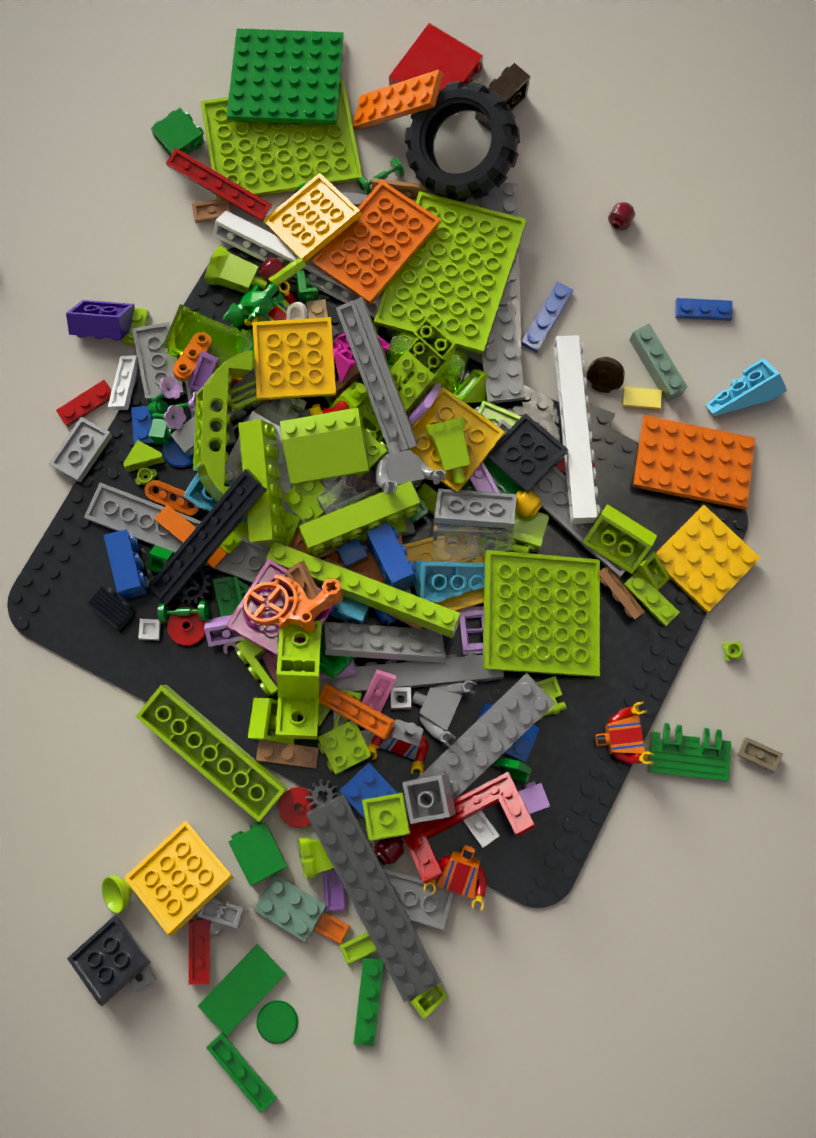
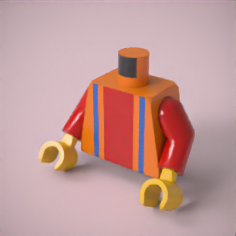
(625, 736)
(462, 875)

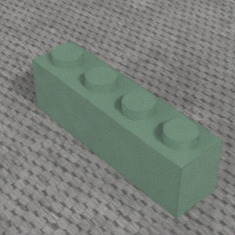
(658, 362)

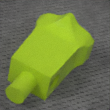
(233, 272)
(450, 446)
(312, 857)

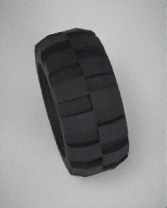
(499, 159)

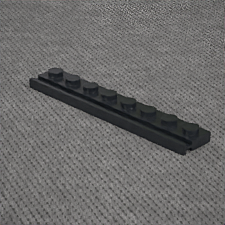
(207, 537)

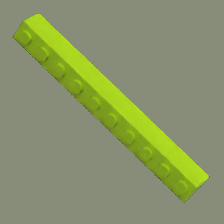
(372, 592)

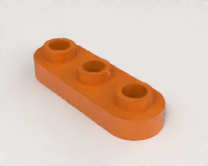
(189, 362)
(164, 497)

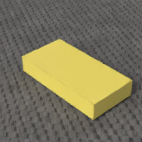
(642, 398)

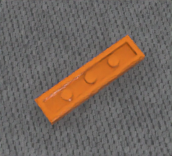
(181, 529)
(356, 711)

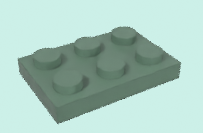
(290, 908)

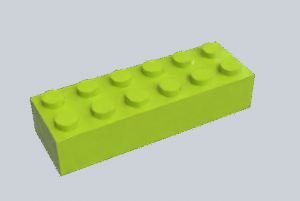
(261, 458)
(359, 518)

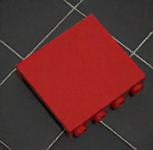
(441, 52)

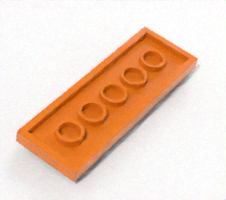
(398, 100)

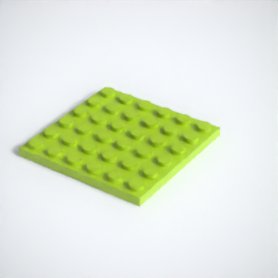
(541, 614)

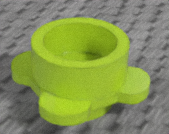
(142, 471)
(736, 646)

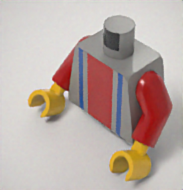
(404, 740)

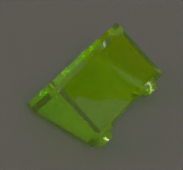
(225, 340)
(454, 370)

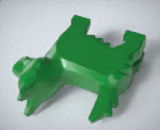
(254, 303)

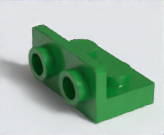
(304, 291)

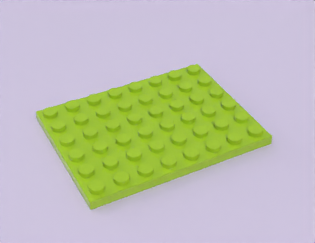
(280, 155)
(455, 273)

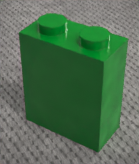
(257, 853)

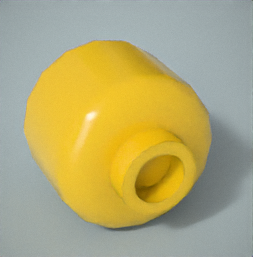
(527, 503)

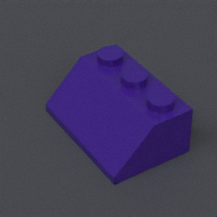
(100, 319)

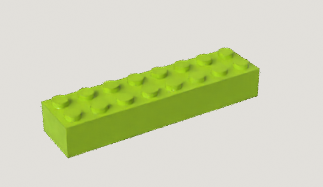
(211, 752)

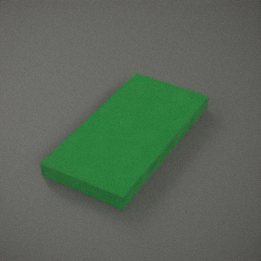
(241, 989)

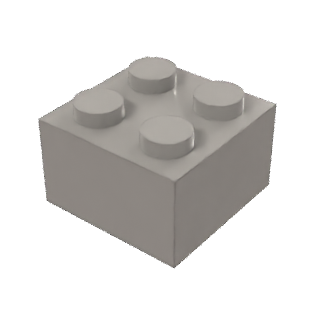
(429, 798)

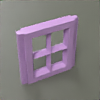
(424, 404)
(471, 612)

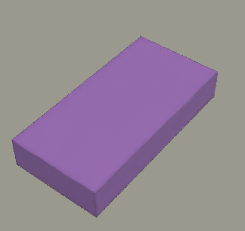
(205, 367)
(333, 891)

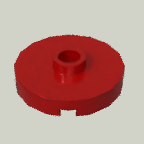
(189, 636)
(287, 807)

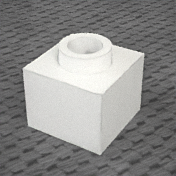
(404, 692)

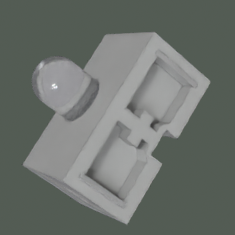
(221, 915)

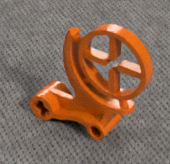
(303, 609)

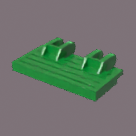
(689, 758)

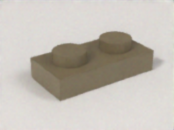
(759, 754)

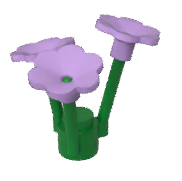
(159, 408)

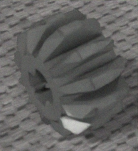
(315, 794)

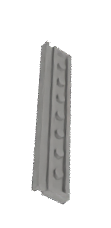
(376, 374)

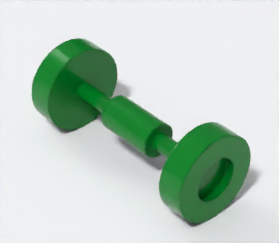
(396, 168)
(203, 612)

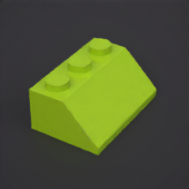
(619, 539)

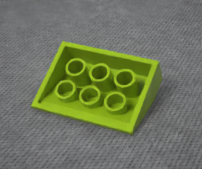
(324, 446)

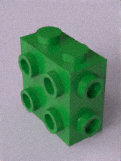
(178, 132)

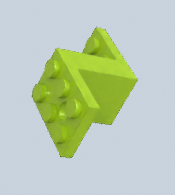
(253, 654)
(298, 682)

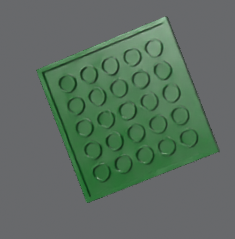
(285, 76)

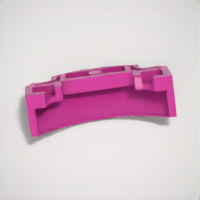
(344, 357)

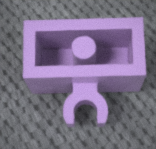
(218, 633)

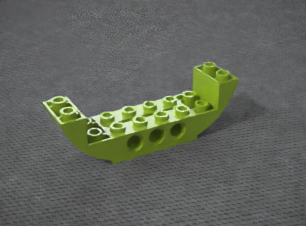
(415, 371)
(215, 395)

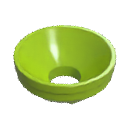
(116, 893)

